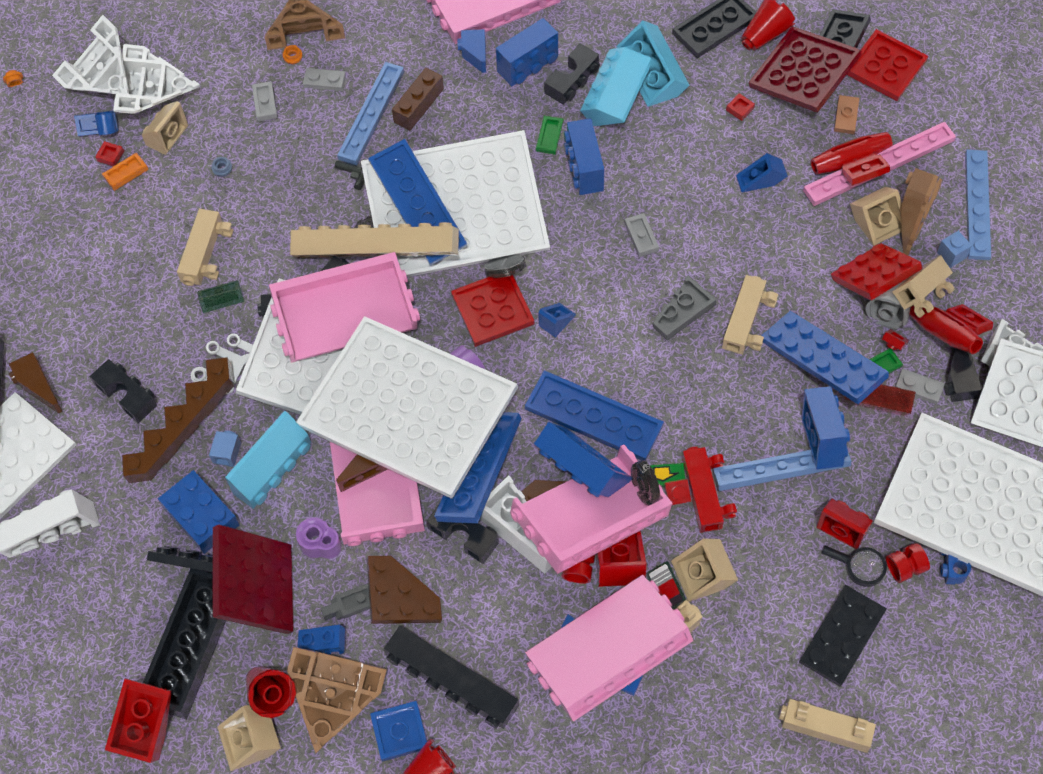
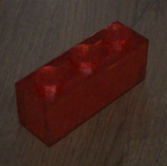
(890, 399)

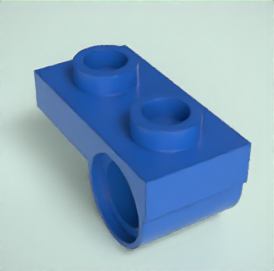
(96, 123)
(950, 575)
(323, 639)

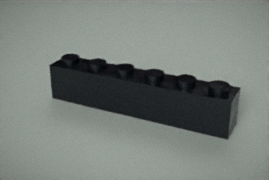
(451, 677)

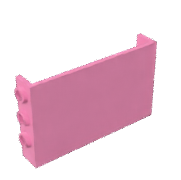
(483, 14)
(326, 307)
(378, 506)
(574, 524)
(608, 647)

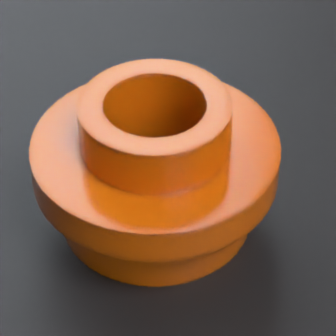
(289, 50)
(13, 78)

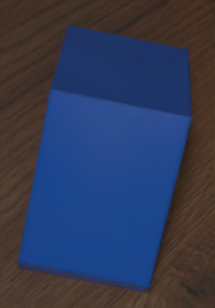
(555, 318)

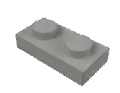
(324, 79)
(264, 101)
(641, 235)
(925, 387)

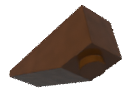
(31, 378)
(357, 472)

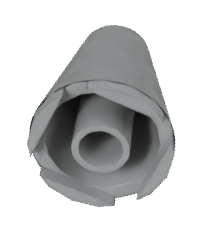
(888, 310)

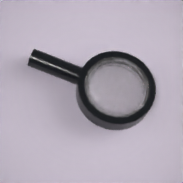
(864, 565)

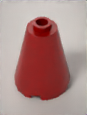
(767, 24)
(269, 691)
(431, 761)

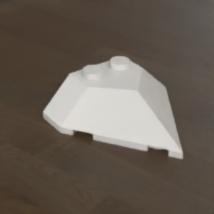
(99, 66)
(149, 81)

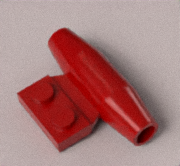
(856, 158)
(955, 327)

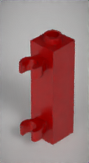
(703, 490)

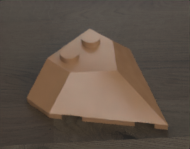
(301, 17)
(916, 204)
(331, 691)

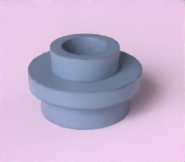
(221, 161)

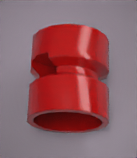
(906, 563)
(580, 572)

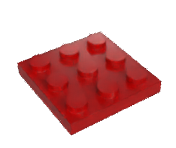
(887, 65)
(876, 271)
(492, 308)

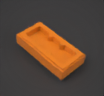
(125, 171)

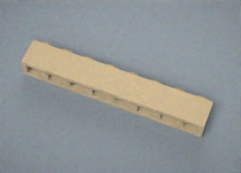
(374, 241)

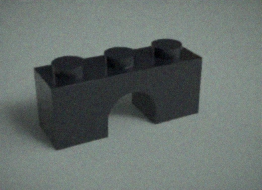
(564, 86)
(113, 378)
(481, 539)

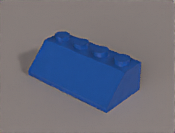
(581, 460)

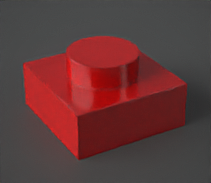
(740, 107)
(109, 153)
(895, 340)
(678, 491)

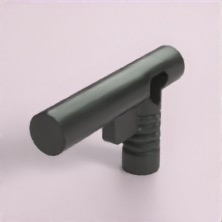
(355, 173)

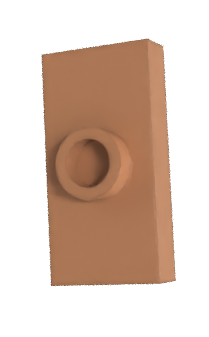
(846, 114)

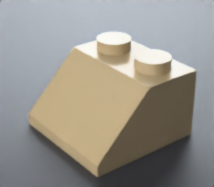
(165, 128)
(878, 214)
(704, 569)
(247, 738)

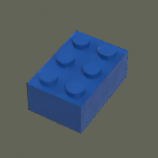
(527, 52)
(584, 157)
(824, 427)
(197, 510)

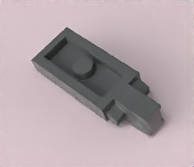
(348, 603)

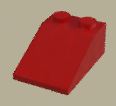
(621, 562)
(139, 721)

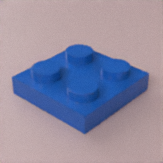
(398, 731)

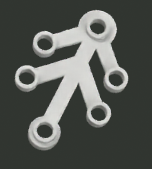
(236, 360)

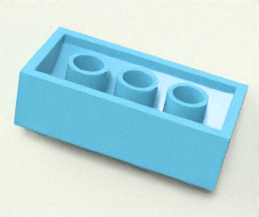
(664, 76)
(616, 86)
(268, 460)

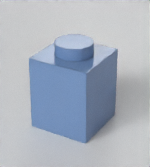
(954, 249)
(225, 448)

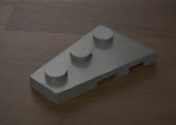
(685, 307)

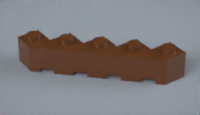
(180, 422)

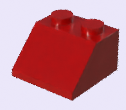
(844, 523)

